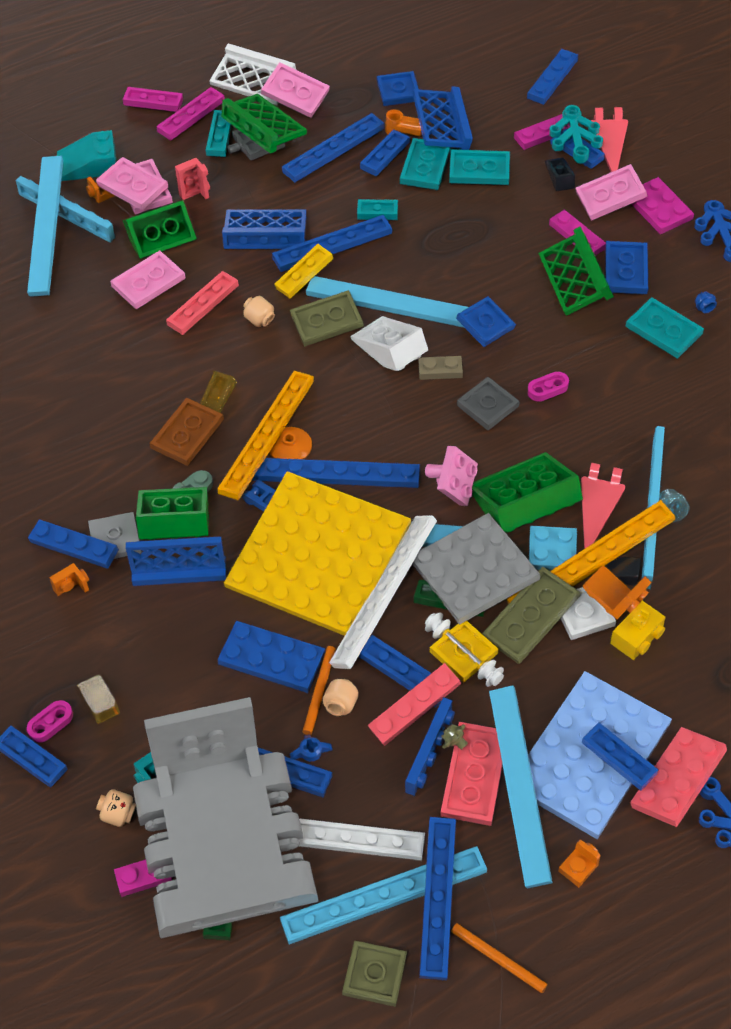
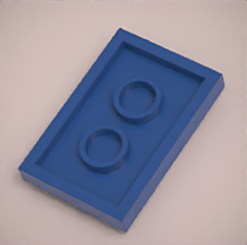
(626, 267)

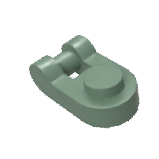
(197, 479)

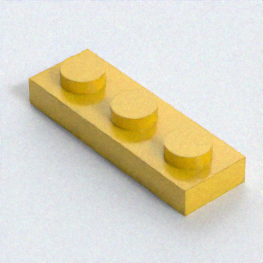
(303, 271)

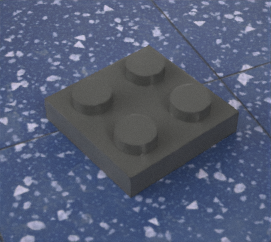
(488, 403)

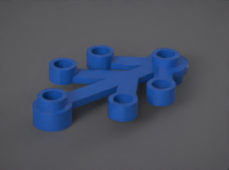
(715, 210)
(716, 821)

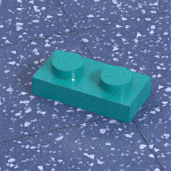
(370, 209)

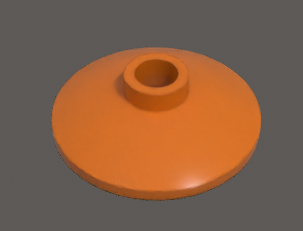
(292, 444)

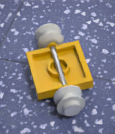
(464, 650)

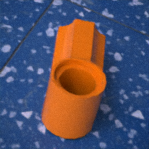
(403, 124)

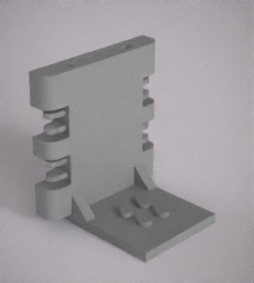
(219, 822)

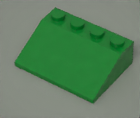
(527, 491)

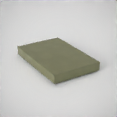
(326, 318)

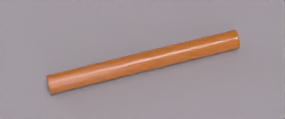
(318, 691)
(499, 958)

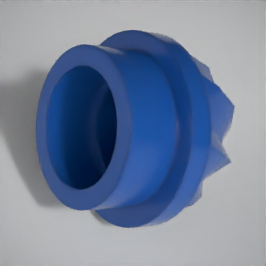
(705, 302)

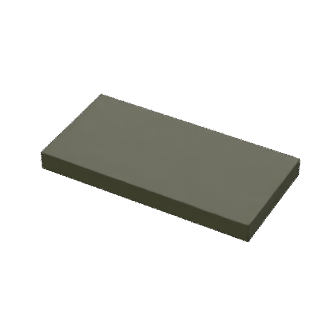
(531, 615)

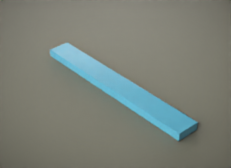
(45, 226)
(388, 301)
(653, 497)
(520, 787)
(373, 898)

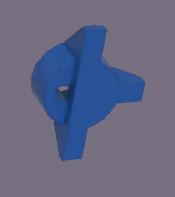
(310, 749)

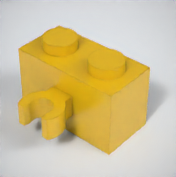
(638, 630)

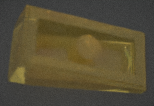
(218, 391)
(98, 698)

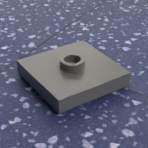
(116, 530)

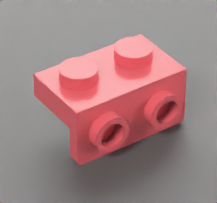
(192, 179)

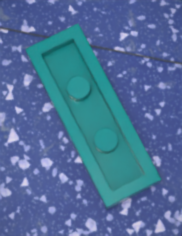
(218, 135)

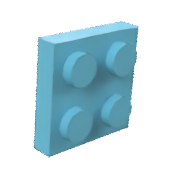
(551, 546)

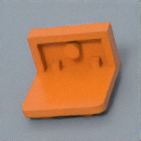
(613, 593)

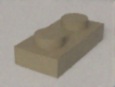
(440, 367)

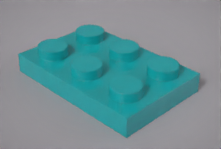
(424, 165)
(479, 167)
(664, 327)

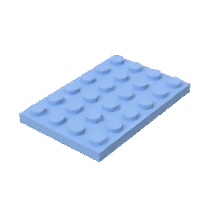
(568, 774)

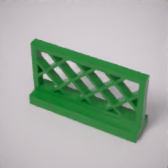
(257, 128)
(588, 261)

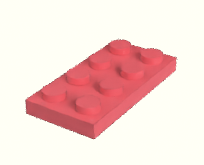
(680, 776)
(473, 777)

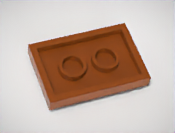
(186, 431)

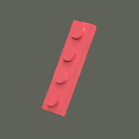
(202, 302)
(414, 704)

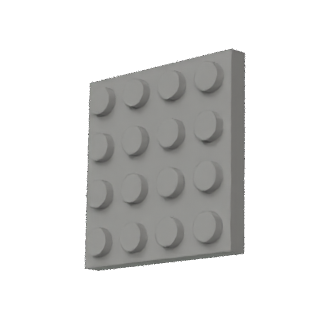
(475, 568)

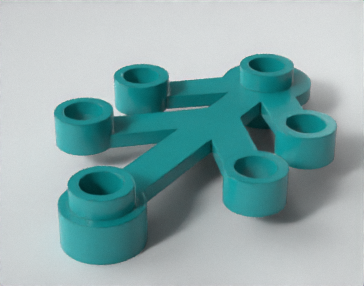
(572, 115)

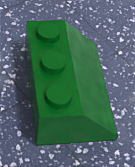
(159, 229)
(172, 513)

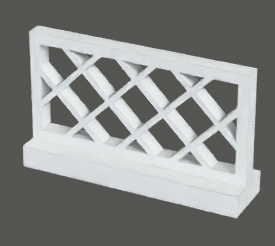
(246, 58)

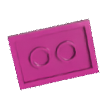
(662, 207)

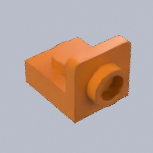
(97, 192)
(69, 577)
(580, 863)

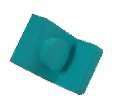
(144, 768)

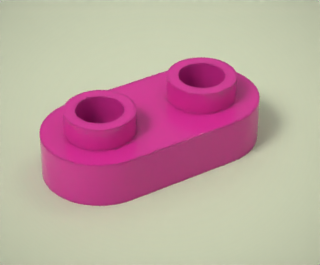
(547, 387)
(48, 721)

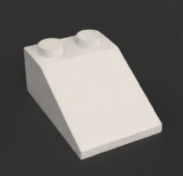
(391, 342)

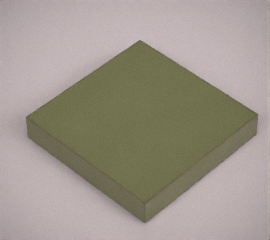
(374, 973)

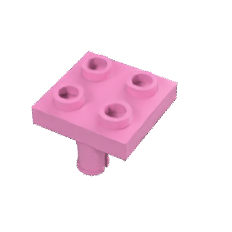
(455, 475)

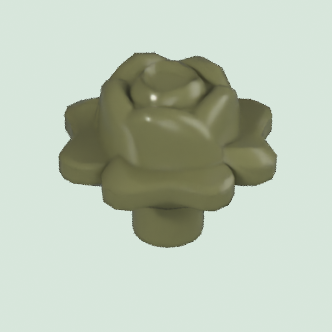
(454, 736)

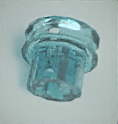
(674, 498)

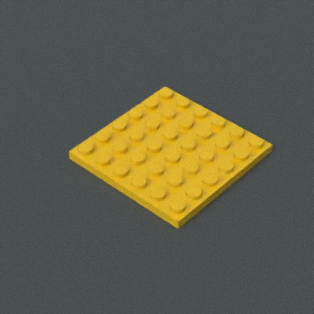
(317, 553)

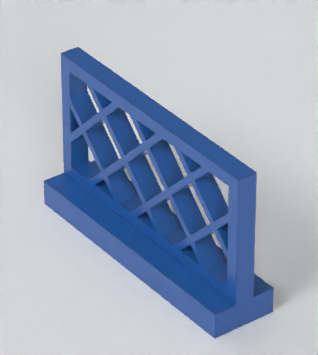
(456, 118)
(264, 237)
(171, 570)

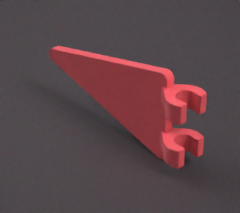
(613, 135)
(598, 501)

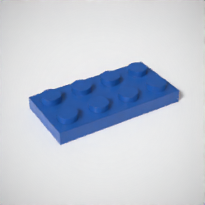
(271, 656)

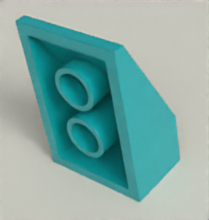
(88, 156)

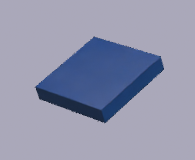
(397, 88)
(485, 321)

